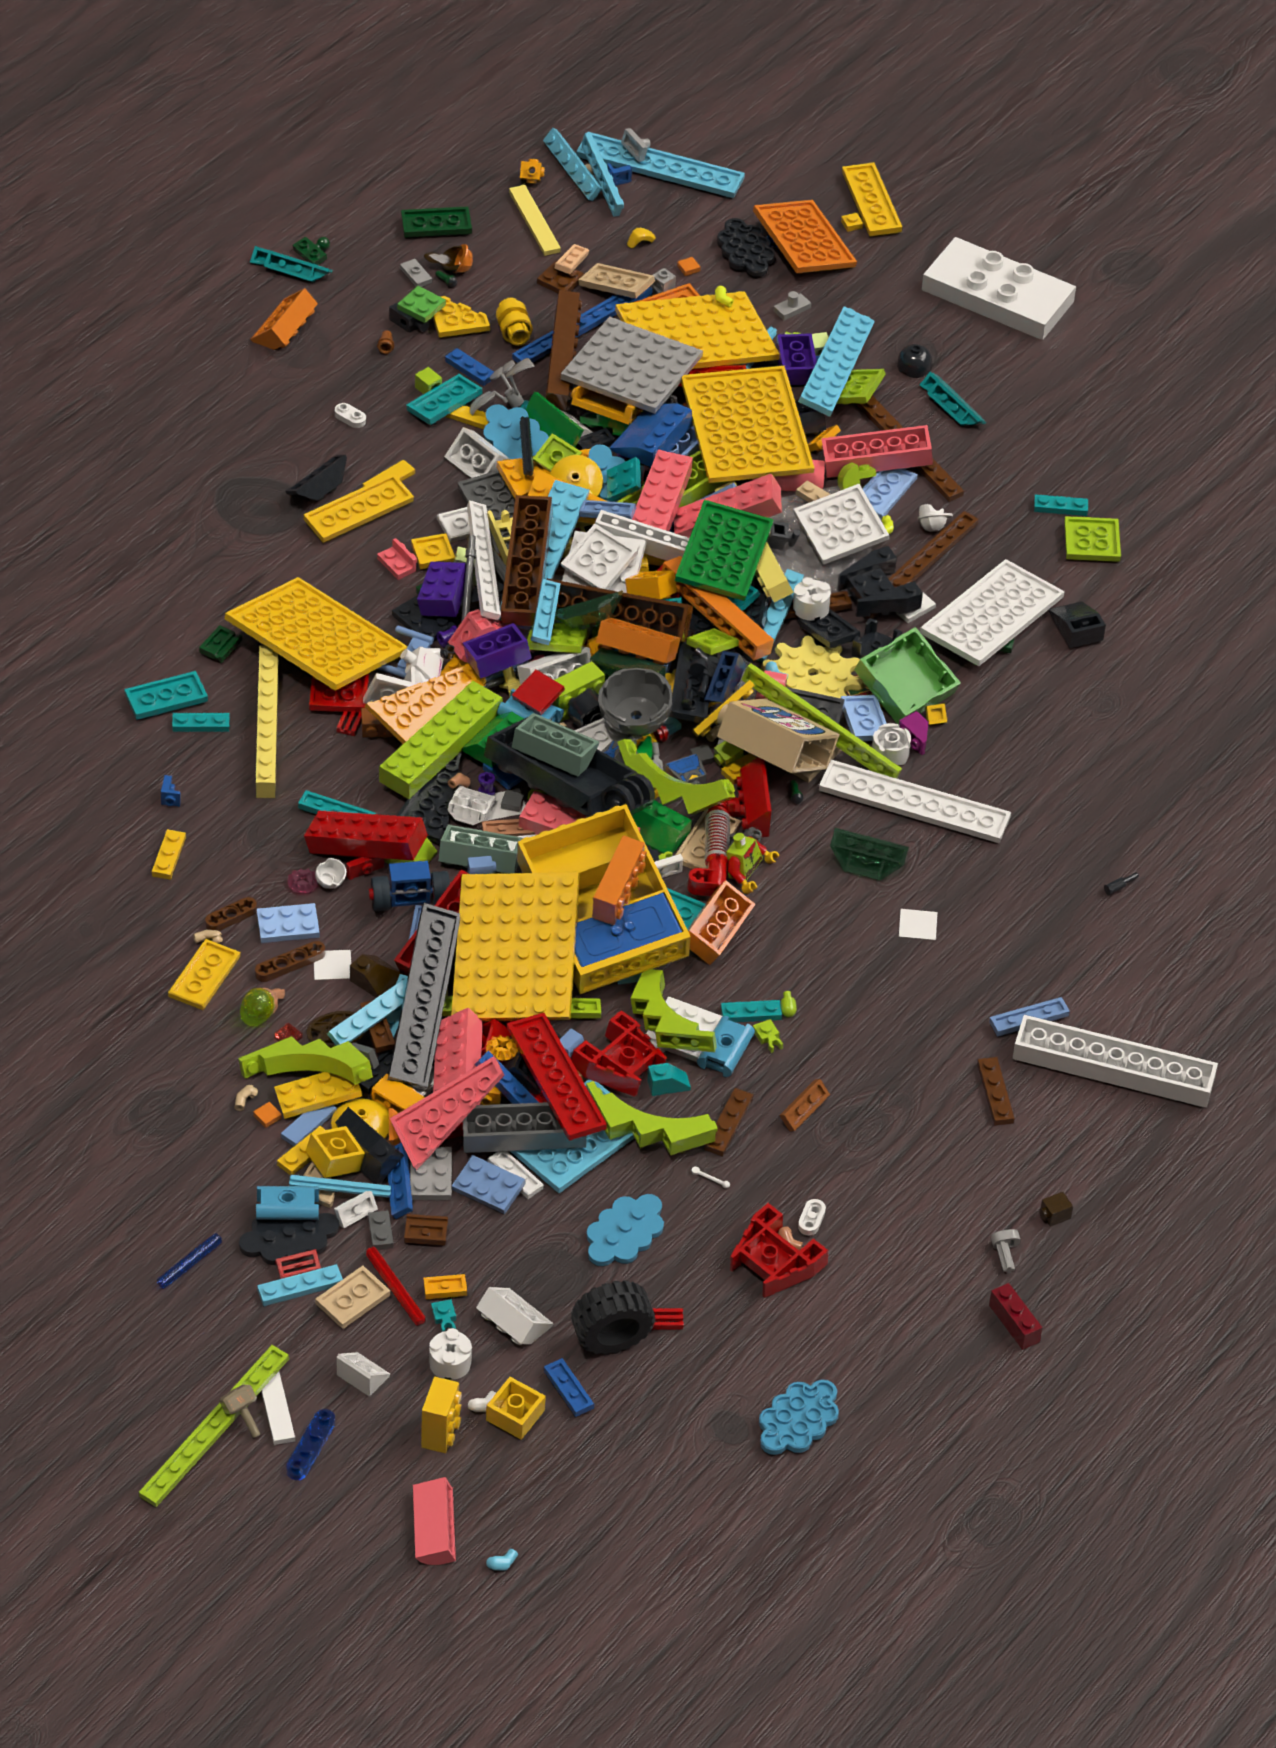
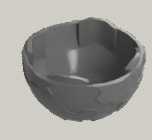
(635, 693)

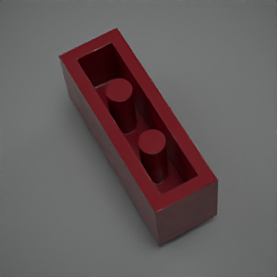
(1015, 1316)

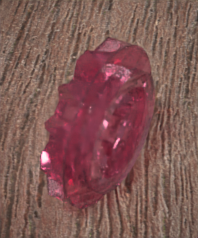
(302, 886)

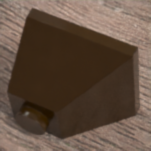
(373, 974)

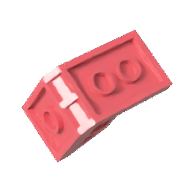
(470, 628)

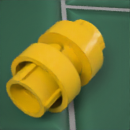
(514, 321)

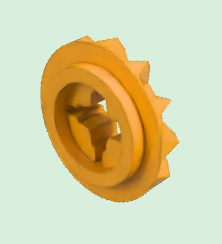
(499, 1052)

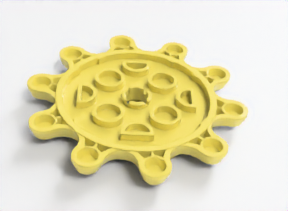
(832, 671)

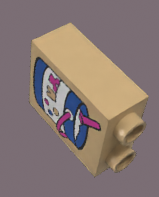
(777, 735)

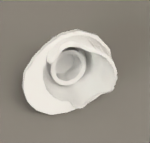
(931, 519)

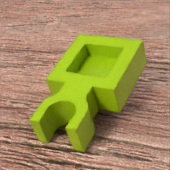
(768, 1033)

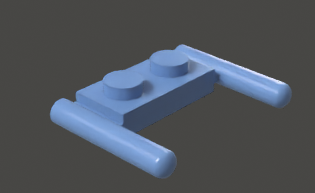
(418, 640)

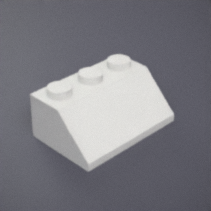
(474, 454)
(513, 1315)

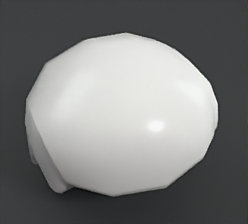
(330, 873)

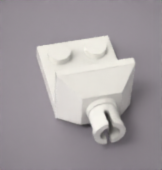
(386, 685)

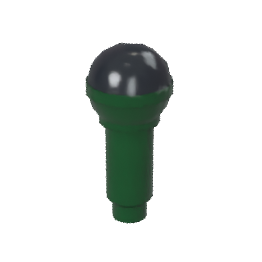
(450, 281)
(796, 796)

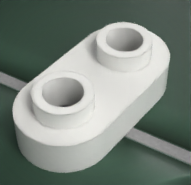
(350, 415)
(809, 1220)

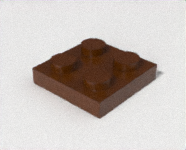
(559, 280)

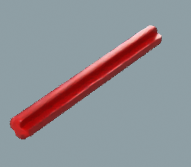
(395, 1286)

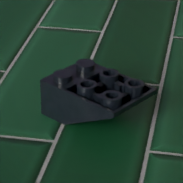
(1078, 624)

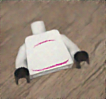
(427, 660)

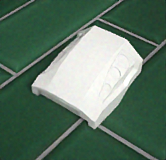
(470, 805)

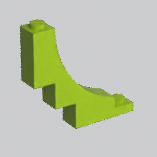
(670, 790)
(669, 1027)
(315, 1056)
(676, 1133)

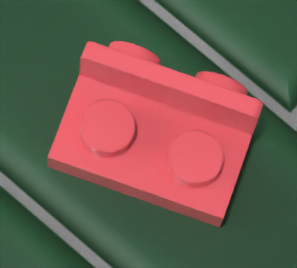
(398, 560)

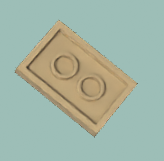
(352, 1297)

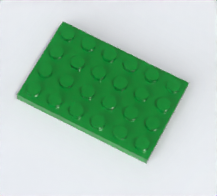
(724, 550)

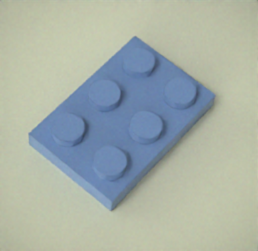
(488, 1184)

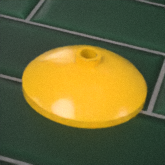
(587, 470)
(370, 1111)

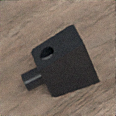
(406, 321)

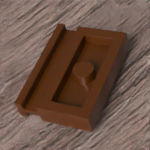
(426, 1229)

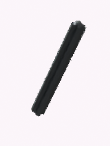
(526, 446)

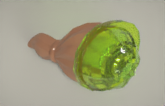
(260, 1005)

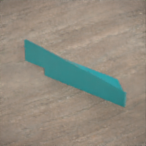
(288, 264)
(950, 400)

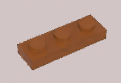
(804, 1105)

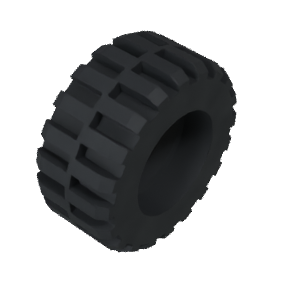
(612, 1317)

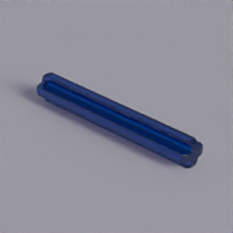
(189, 1260)

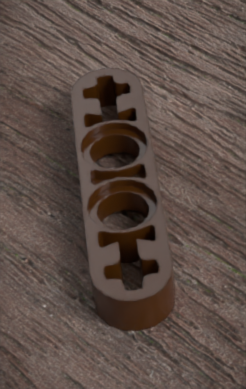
(288, 958)

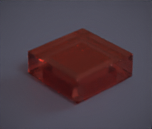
(288, 1031)

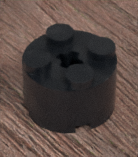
(584, 708)

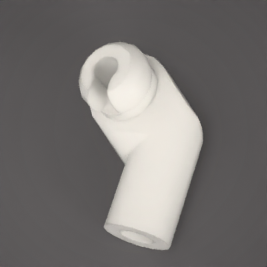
(479, 1404)

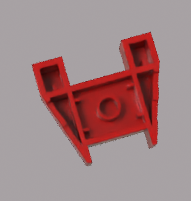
(622, 1059)
(773, 1256)

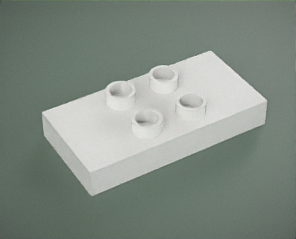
(998, 288)

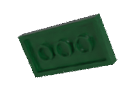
(436, 221)

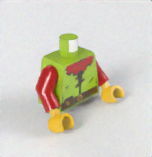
(744, 857)

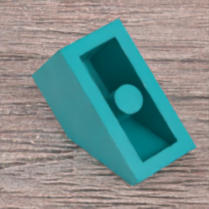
(667, 1079)

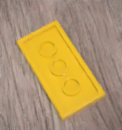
(204, 974)

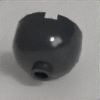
(914, 361)

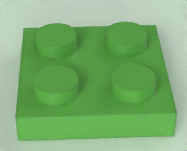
(421, 304)

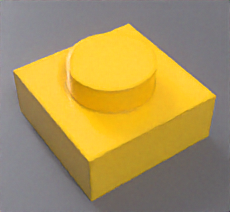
(852, 222)
(936, 714)

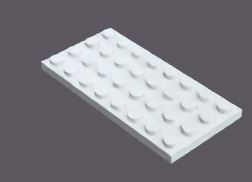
(992, 612)

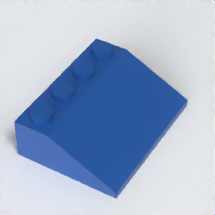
(654, 433)

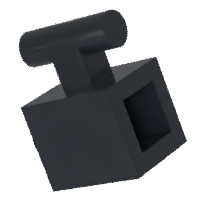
(779, 536)

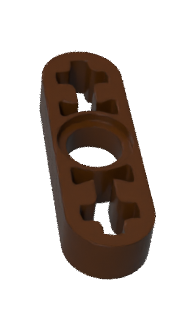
(236, 907)

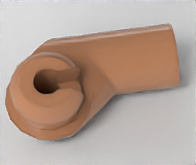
(459, 779)
(785, 1232)

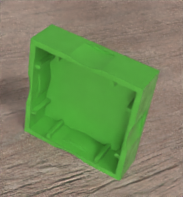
(907, 675)

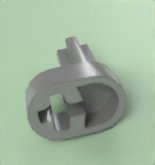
(1002, 1242)

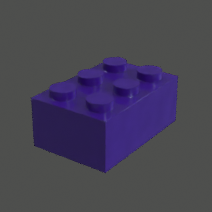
(797, 356)
(442, 589)
(497, 650)

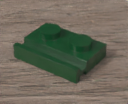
(220, 643)

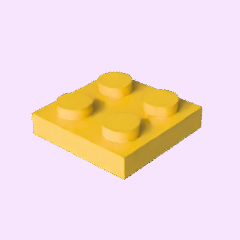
(432, 549)

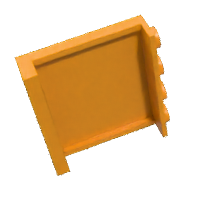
(604, 405)

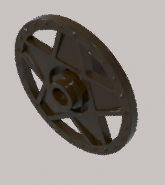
(324, 1027)

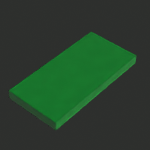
(553, 420)

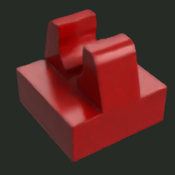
(733, 807)

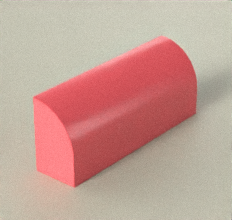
(792, 482)
(434, 1522)

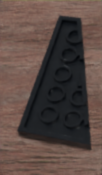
(433, 801)

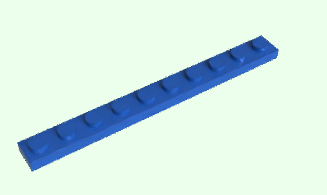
(588, 320)

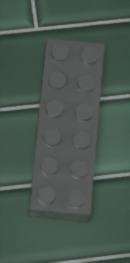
(514, 1129)

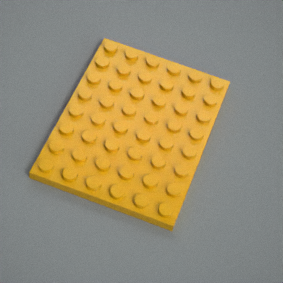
(721, 331)
(747, 424)
(316, 633)
(516, 945)

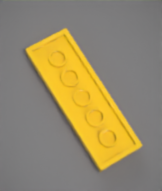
(872, 199)
(358, 507)

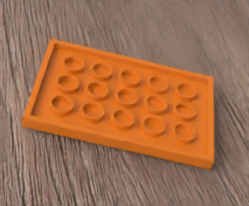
(804, 236)

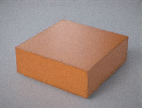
(688, 266)
(267, 1114)

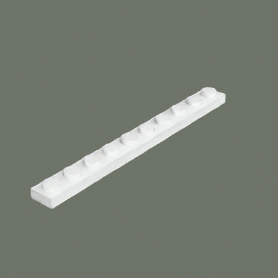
(484, 561)

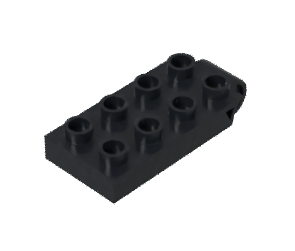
(595, 790)

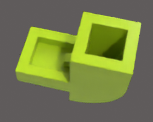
(851, 474)

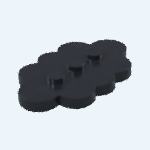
(746, 247)
(288, 1237)

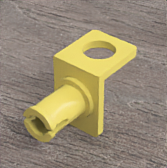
(511, 681)

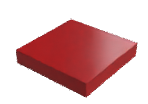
(538, 692)

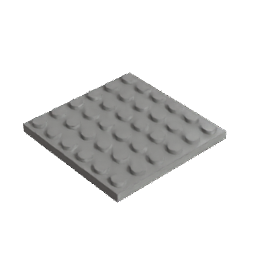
(631, 365)

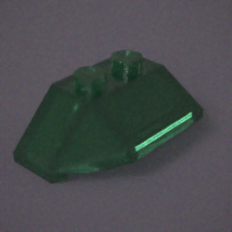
(589, 611)
(867, 854)

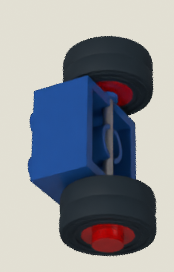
(407, 885)

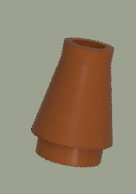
(385, 342)

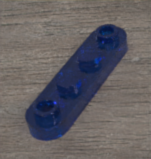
(310, 1444)

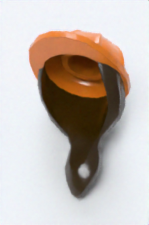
(455, 259)

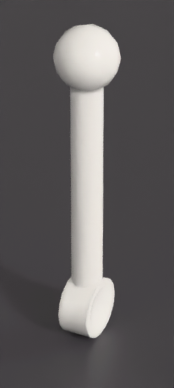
(696, 1171)

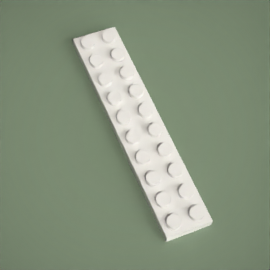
(915, 801)

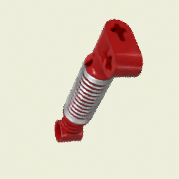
(706, 880)

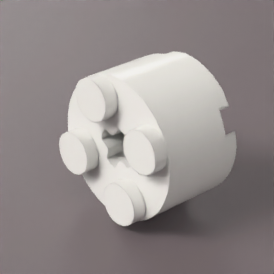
(811, 599)
(892, 743)
(450, 1354)

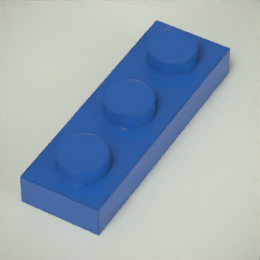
(469, 366)
(569, 1387)

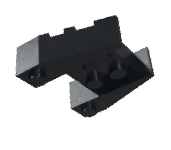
(873, 590)

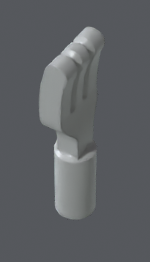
(655, 754)

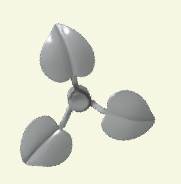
(512, 395)

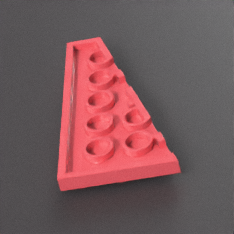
(435, 1117)

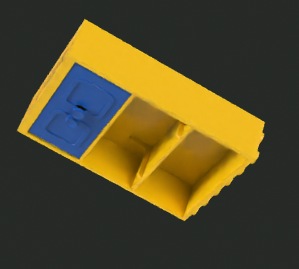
(650, 927)

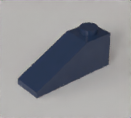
(725, 677)

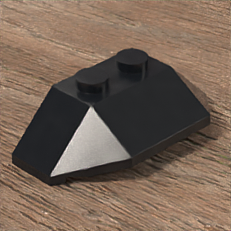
(321, 480)

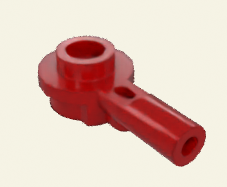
(661, 734)

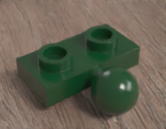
(312, 252)

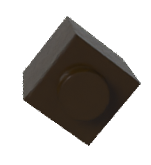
(1056, 1209)

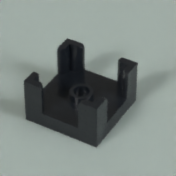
(871, 640)

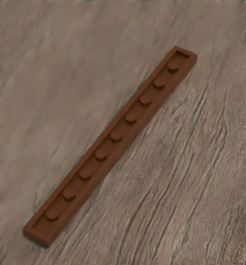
(933, 473)
(933, 551)

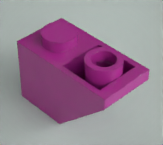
(918, 728)

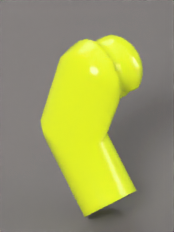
(720, 293)
(888, 523)

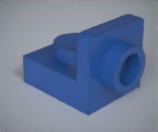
(620, 175)
(168, 794)

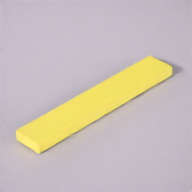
(534, 220)

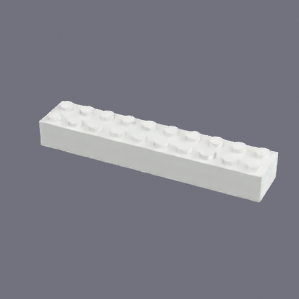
(1115, 1061)

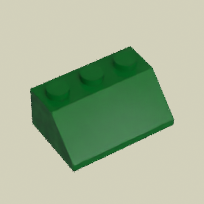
(477, 744)
(662, 827)

